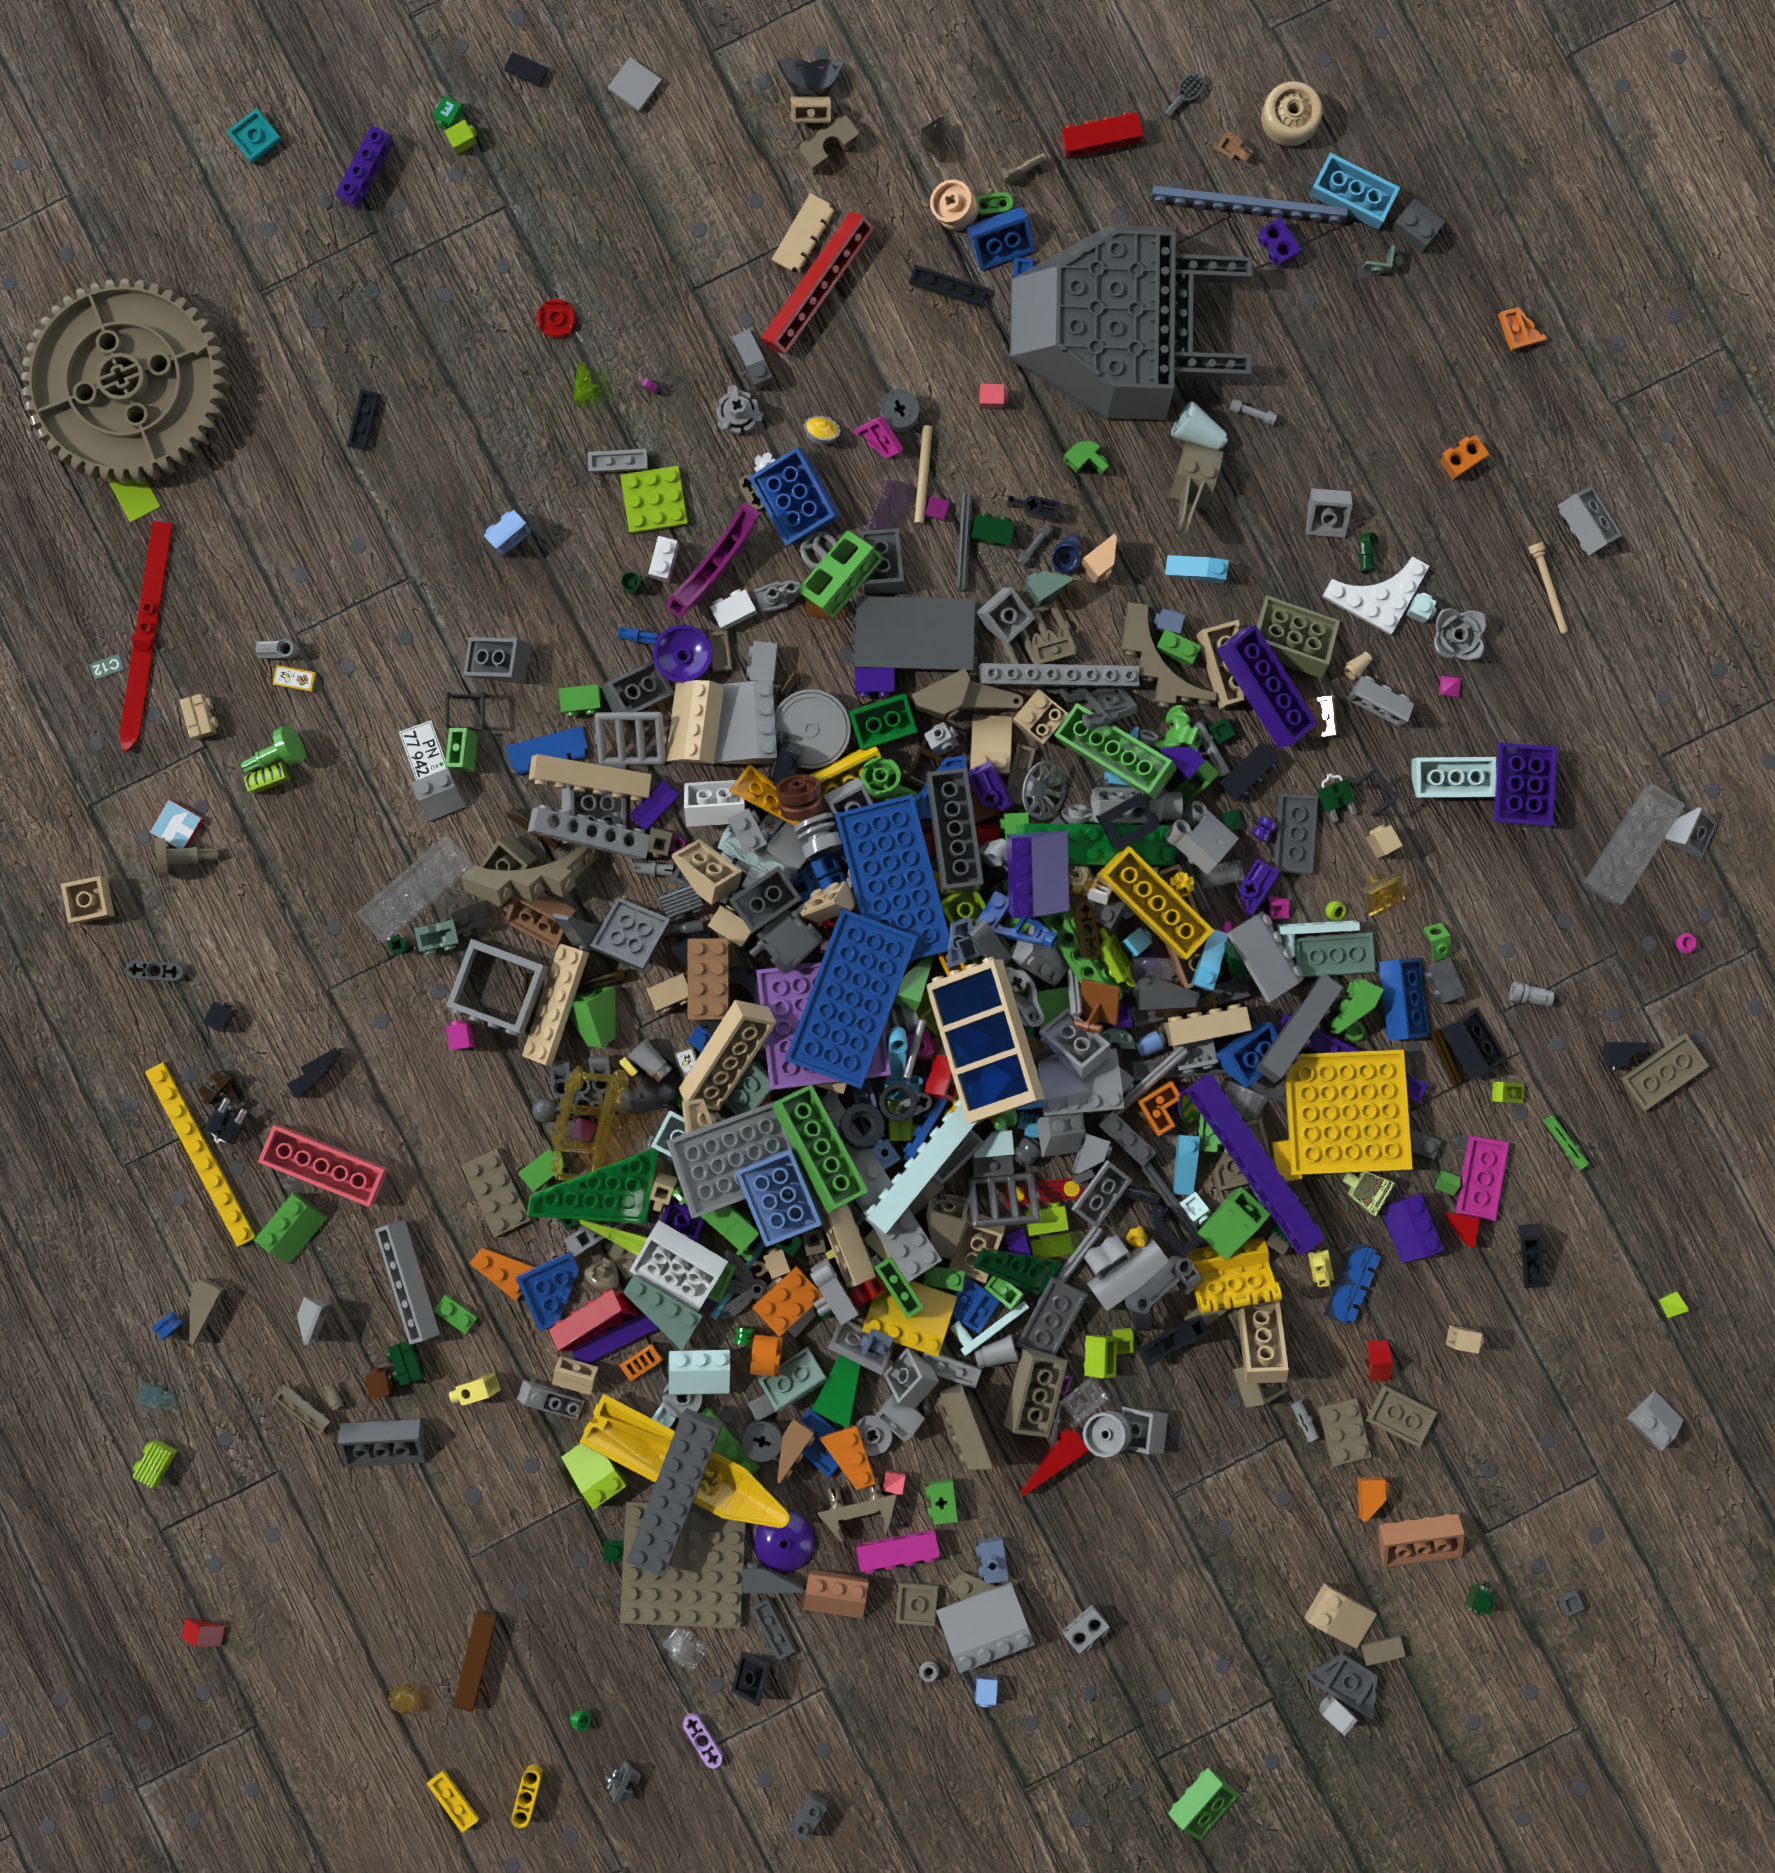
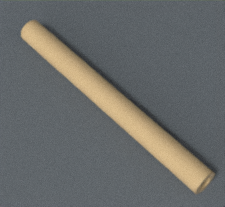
(923, 474)

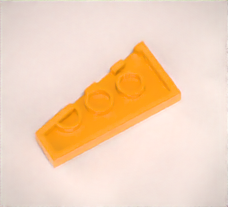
(759, 791)

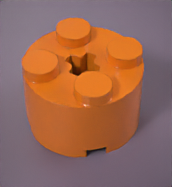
(766, 1355)

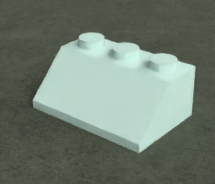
(699, 1372)

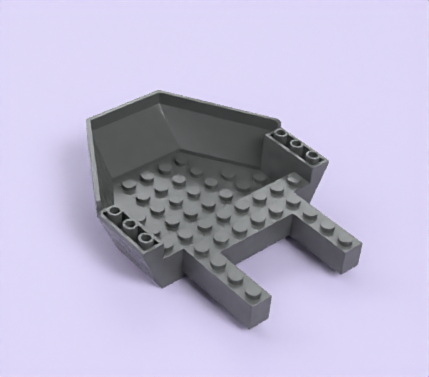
(1117, 320)

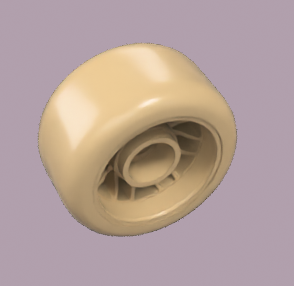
(1284, 126)

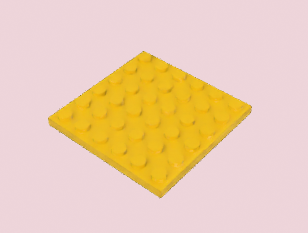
(1348, 1113)

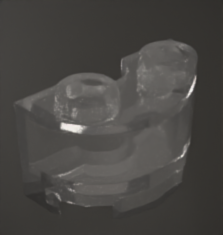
(684, 1649)

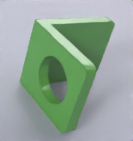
(1440, 943)

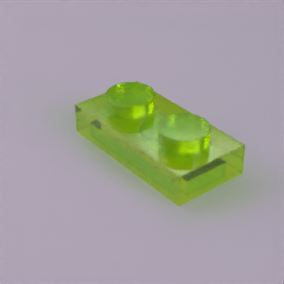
(1052, 1246)

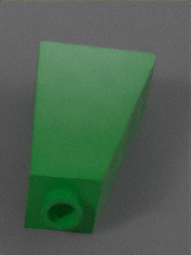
(838, 1393)

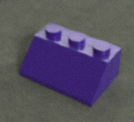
(1411, 1228)

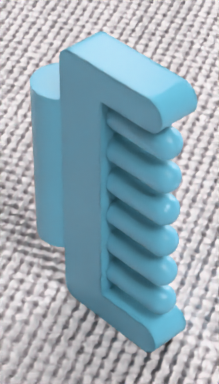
(1031, 1129)

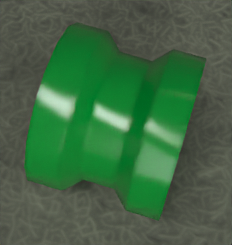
(744, 1335)

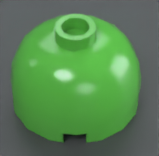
(880, 777)

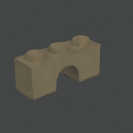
(840, 132)

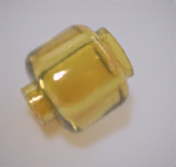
(404, 1699)

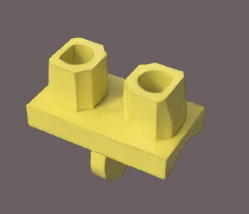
(1321, 1267)

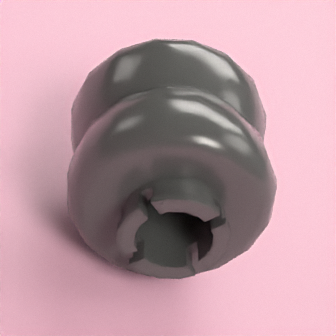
(1027, 1151)

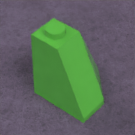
(595, 1016)

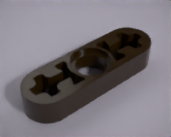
(1080, 934)

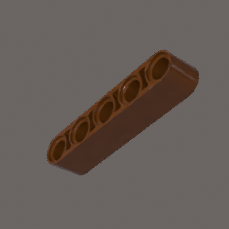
(475, 1661)

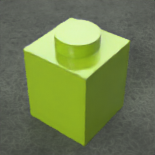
(461, 136)

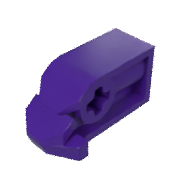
(986, 780)
(1262, 879)

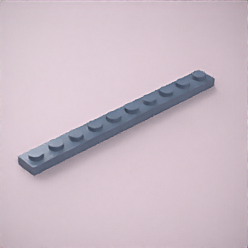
(1243, 203)

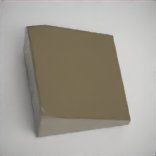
(1277, 1244)

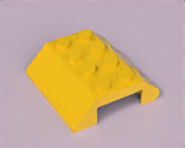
(1236, 1281)

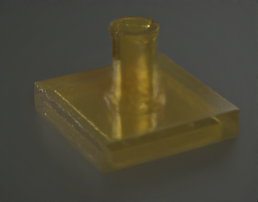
(1382, 892)

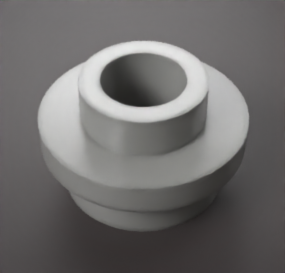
(929, 1677)

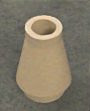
(1355, 667)

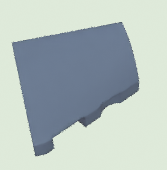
(960, 945)

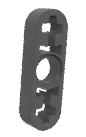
(141, 975)

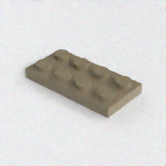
(1664, 1072)
(495, 1192)

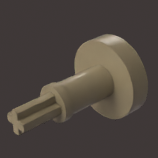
(180, 856)

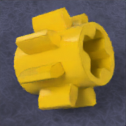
(1182, 884)

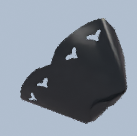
(810, 79)
(657, 1094)

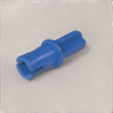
(637, 635)

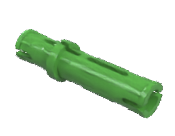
(1580, 1161)

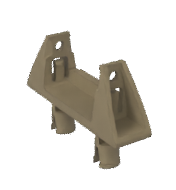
(841, 1512)

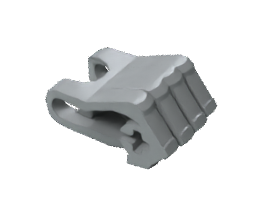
(1027, 1004)

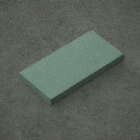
(1335, 954)

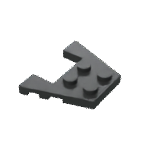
(1108, 702)

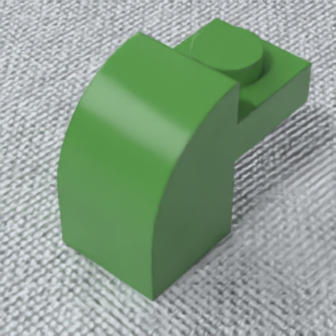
(1083, 453)

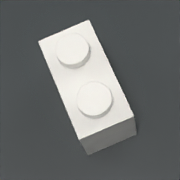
(663, 559)
(733, 609)

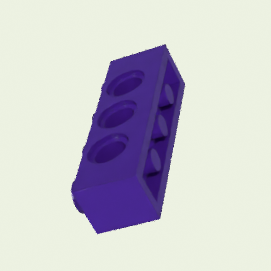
(364, 167)

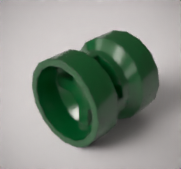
(631, 583)

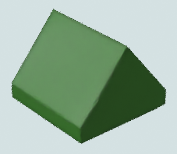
(1448, 1183)

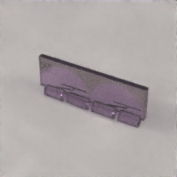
(892, 508)

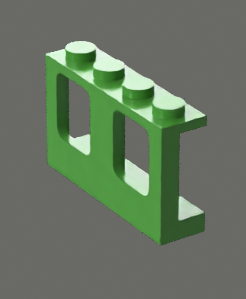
(846, 577)

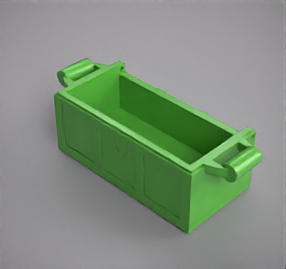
(732, 1222)

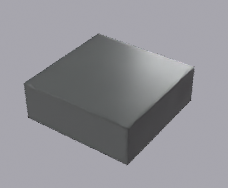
(1571, 1603)

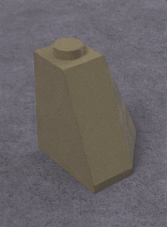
(946, 1223)

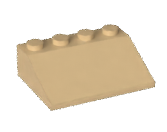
(695, 722)

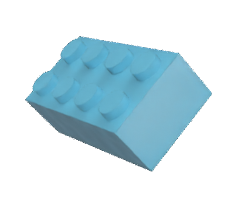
(1354, 188)

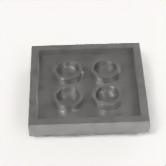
(630, 934)

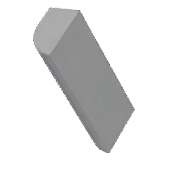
(1129, 1278)

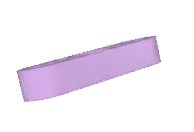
(714, 1750)

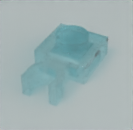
(151, 1395)

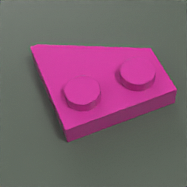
(880, 437)

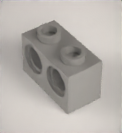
(1081, 1625)

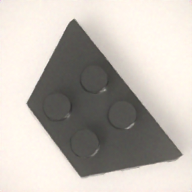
(1348, 1683)

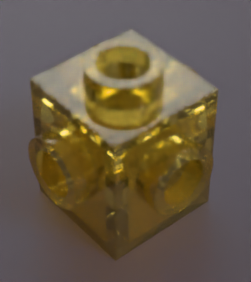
(1080, 879)

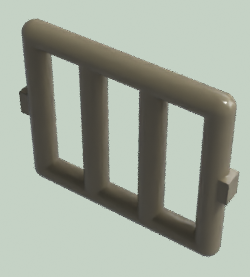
(1008, 649)

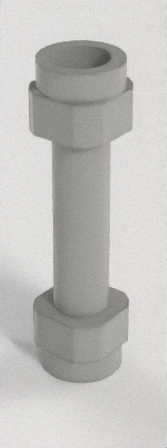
(1269, 417)

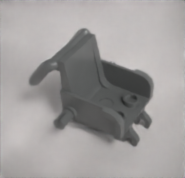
(787, 940)

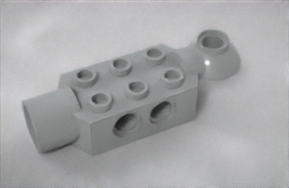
(1166, 806)

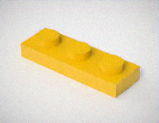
(453, 1801)

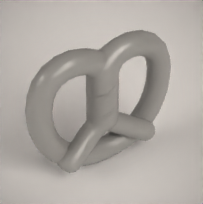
(815, 546)

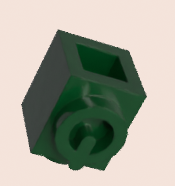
(1481, 1599)

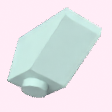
(997, 1144)

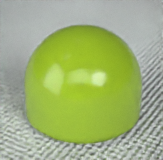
(1331, 908)

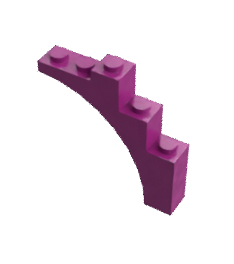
(715, 563)

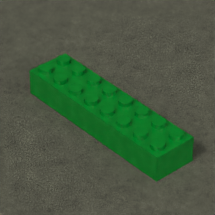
(1091, 847)

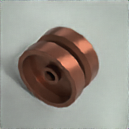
(799, 797)

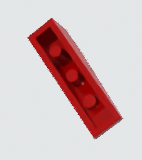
(1061, 1454)

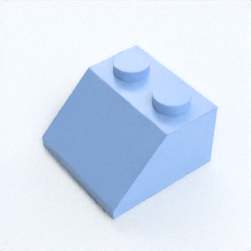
(507, 532)

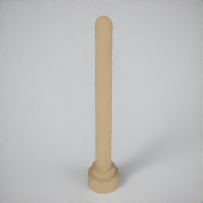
(1537, 551)

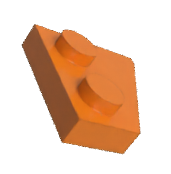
(1519, 329)

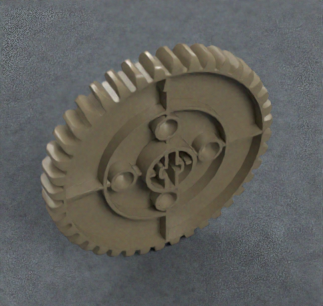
(125, 381)

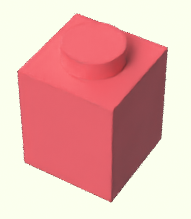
(992, 396)

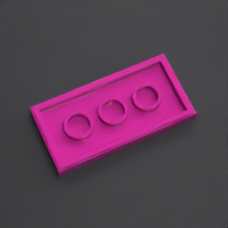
(1482, 1178)

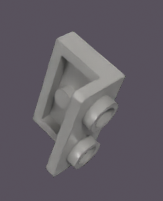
(748, 831)
(1200, 1054)

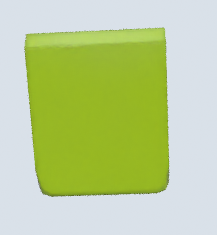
(1125, 1340)

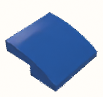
(974, 1305)

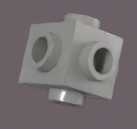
(942, 738)

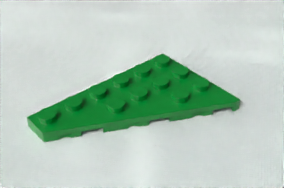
(606, 1194)

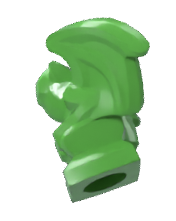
(1181, 733)

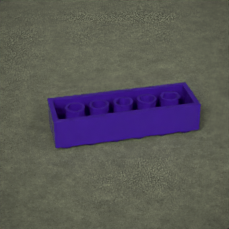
(1267, 686)

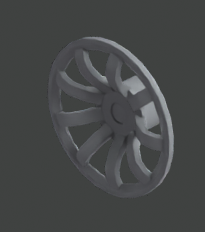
(1039, 789)

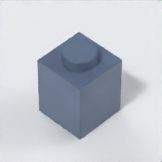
(1169, 620)

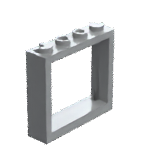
(530, 999)

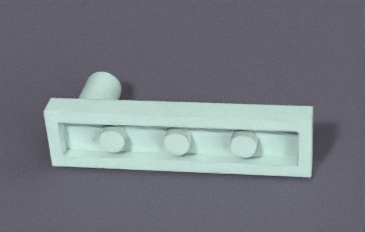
(1289, 930)
(971, 1344)

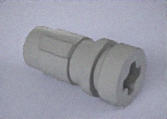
(1534, 995)

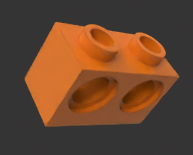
(1465, 459)

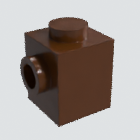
(379, 1382)

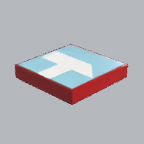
(176, 825)

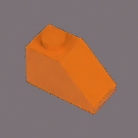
(1371, 1495)

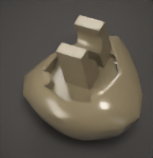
(603, 1275)

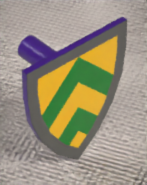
(1187, 1110)

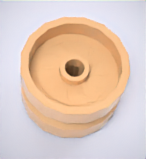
(954, 205)

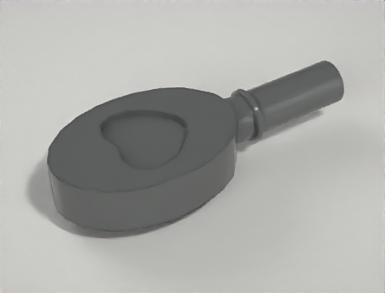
(1187, 92)

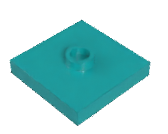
(254, 135)

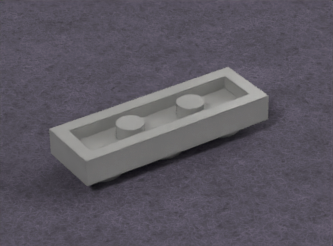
(617, 460)
(953, 1369)

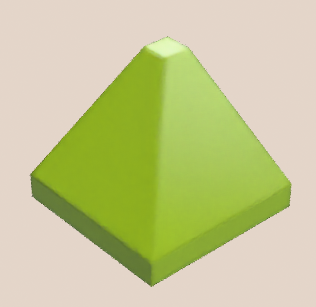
(1673, 1305)

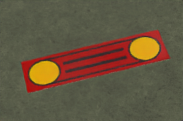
(1048, 1191)

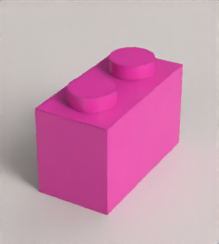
(460, 1035)

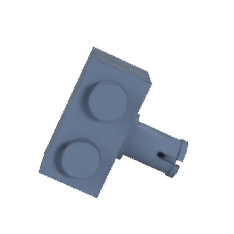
(992, 1559)

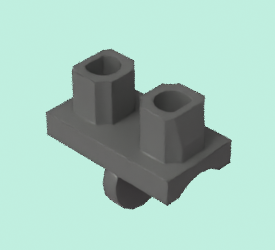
(618, 1781)

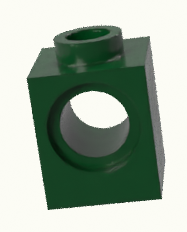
(792, 1248)

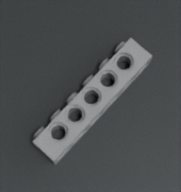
(540, 825)

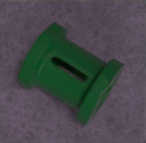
(392, 946)

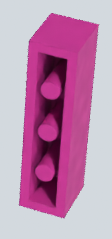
(897, 1550)

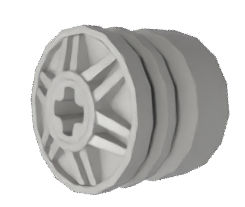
(819, 836)
(901, 1017)

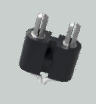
(225, 1124)

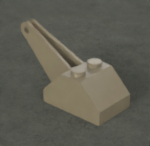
(1195, 479)
(957, 692)

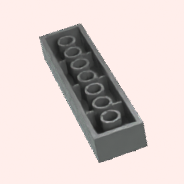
(674, 1492)

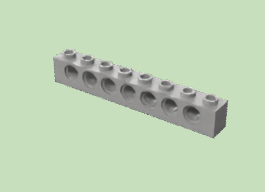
(1058, 675)

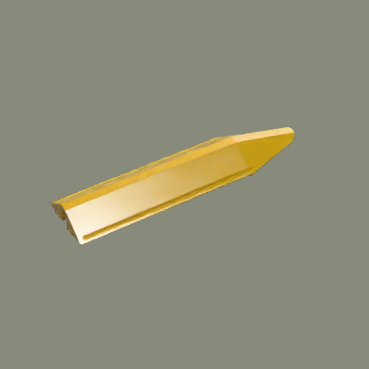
(643, 1445)

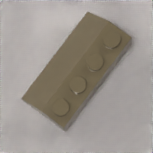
(1035, 1393)

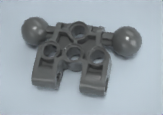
(546, 1109)

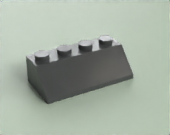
(382, 1442)

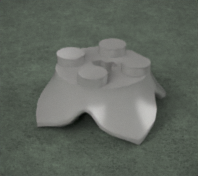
(1469, 624)

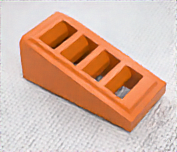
(654, 1352)

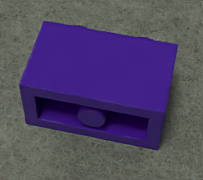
(874, 681)

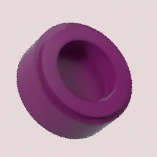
(647, 384)

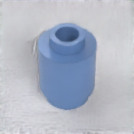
(1150, 1043)

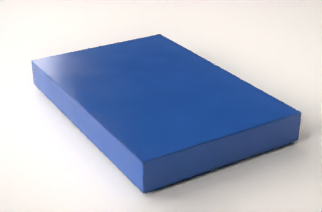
(817, 1451)

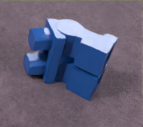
(819, 875)

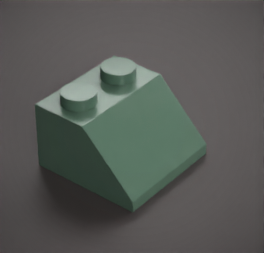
(1046, 586)

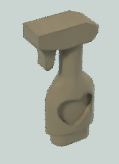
(1027, 166)

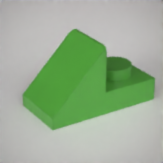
(1004, 1292)

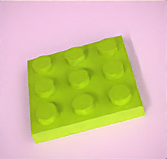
(654, 499)

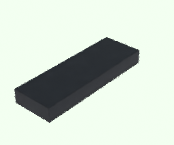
(363, 420)

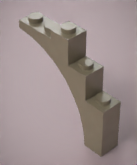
(1169, 686)
(528, 883)

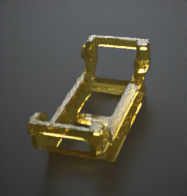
(616, 1084)

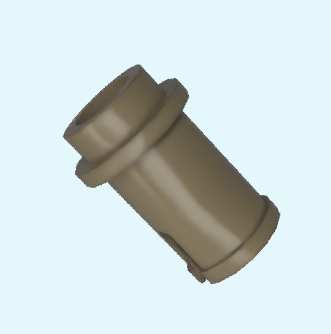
(333, 1396)

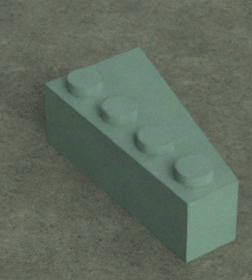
(666, 1312)

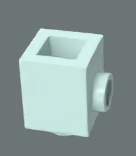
(1422, 608)

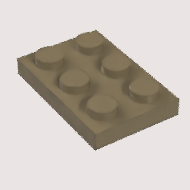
(1344, 1431)

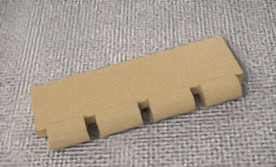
(798, 238)

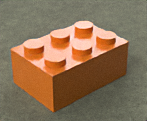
(787, 1300)

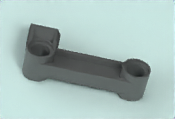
(1172, 1273)

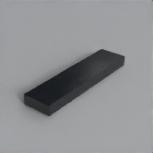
(948, 286)

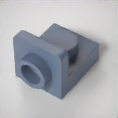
(876, 1341)

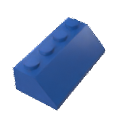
(1404, 999)

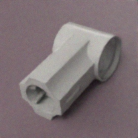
(275, 649)

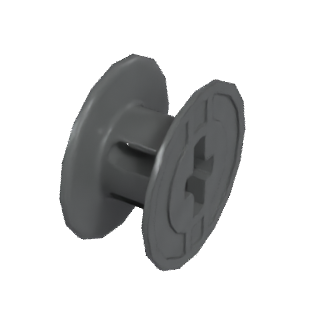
(907, 403)
(772, 1434)

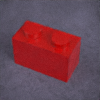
(941, 1081)

